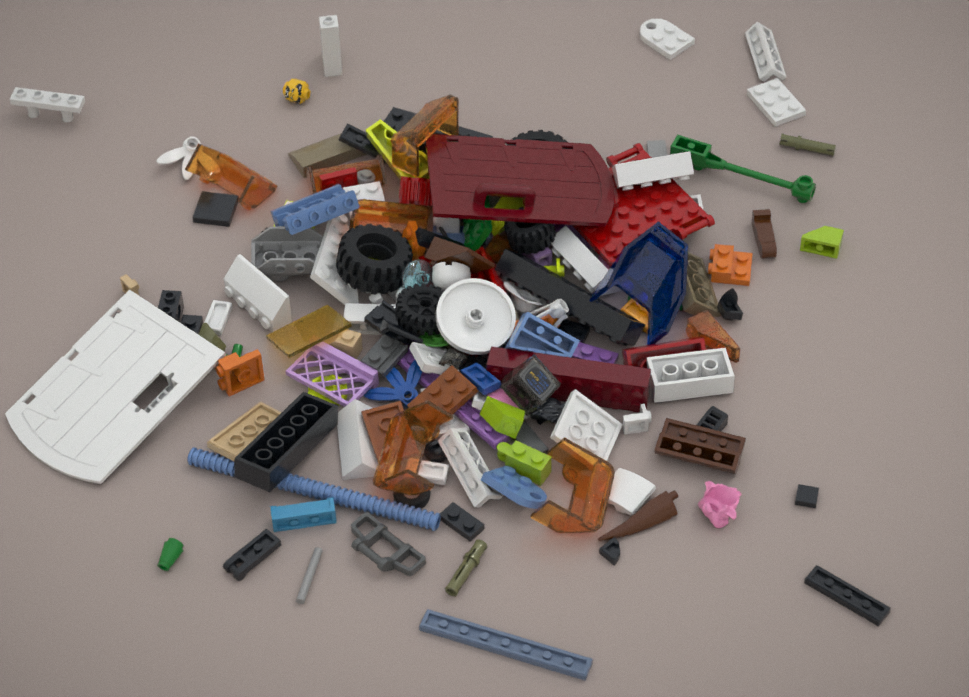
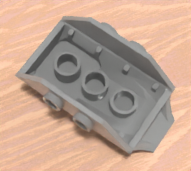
(283, 254)

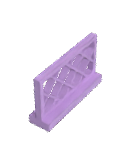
(342, 364)

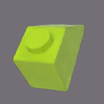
(823, 241)
(502, 416)

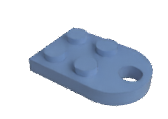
(515, 487)

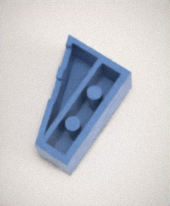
(541, 337)

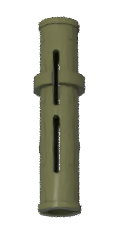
(806, 144)
(470, 560)

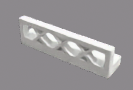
(764, 52)
(466, 466)

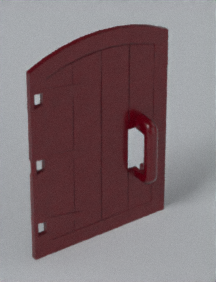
(552, 181)

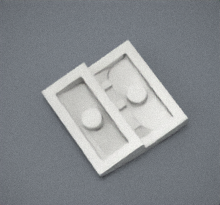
(629, 491)

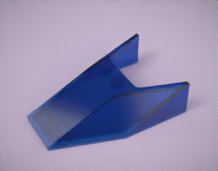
(652, 274)

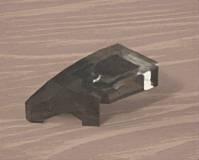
(454, 357)

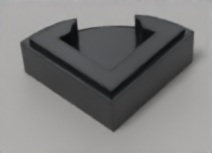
(611, 551)

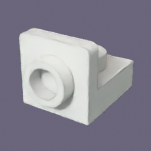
(637, 422)

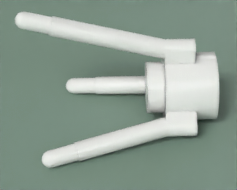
(556, 310)

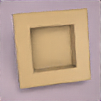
(129, 284)

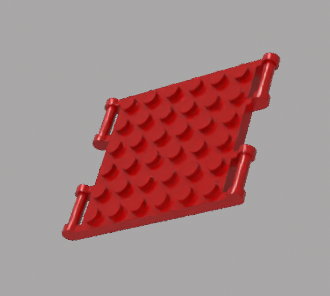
(642, 208)

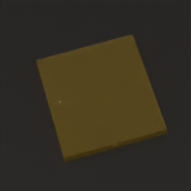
(308, 331)

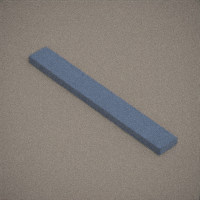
(506, 644)

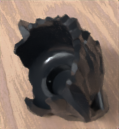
(548, 411)

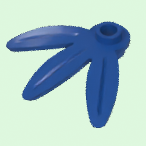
(401, 387)

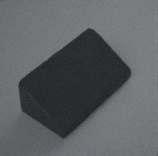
(399, 333)

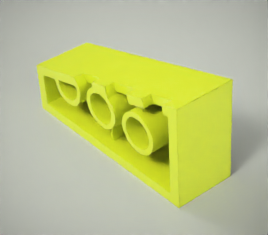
(380, 136)

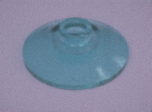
(414, 271)

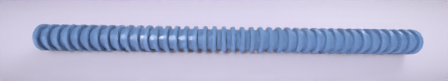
(323, 491)

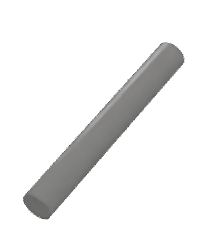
(309, 575)

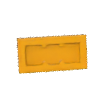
(637, 311)

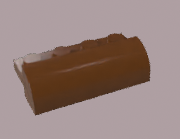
(700, 446)

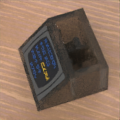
(530, 384)

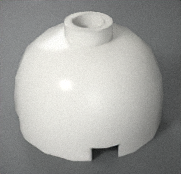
(446, 275)

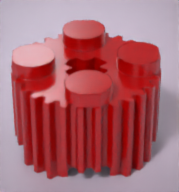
(415, 191)

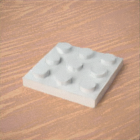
(587, 425)

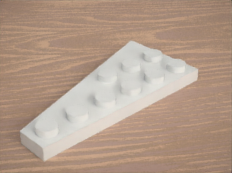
(324, 268)

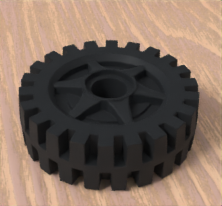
(417, 308)

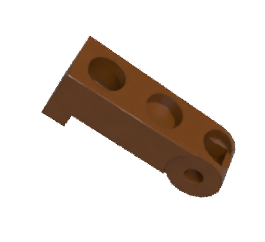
(764, 233)

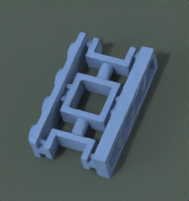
(315, 209)

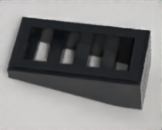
(715, 417)

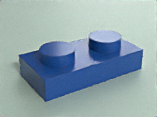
(481, 378)

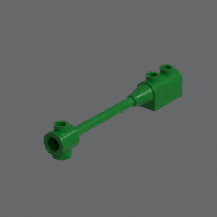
(702, 158)

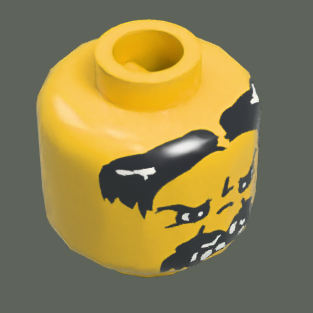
(296, 91)

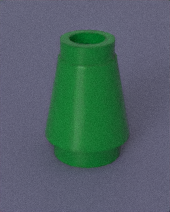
(170, 553)

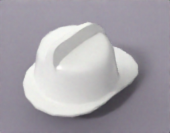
(522, 299)

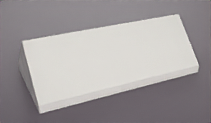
(354, 443)

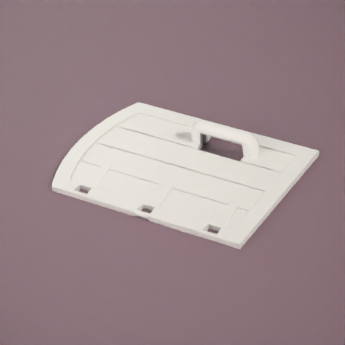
(85, 406)

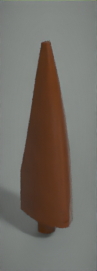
(651, 514)

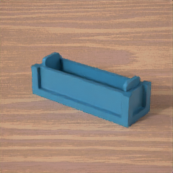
(303, 515)

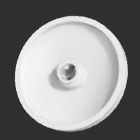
(475, 316)

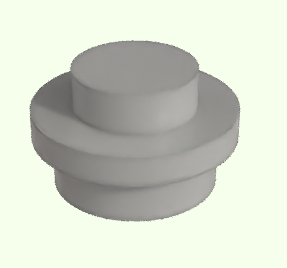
(365, 176)

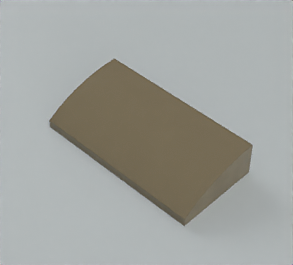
(323, 154)
(699, 289)

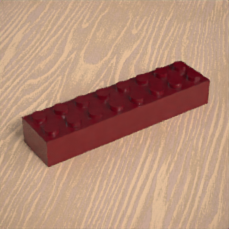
(601, 382)

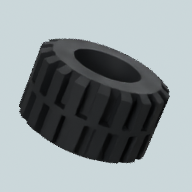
(529, 237)

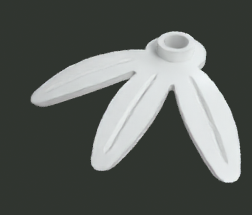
(178, 153)

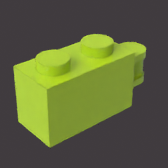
(525, 461)

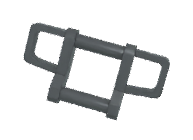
(363, 544)

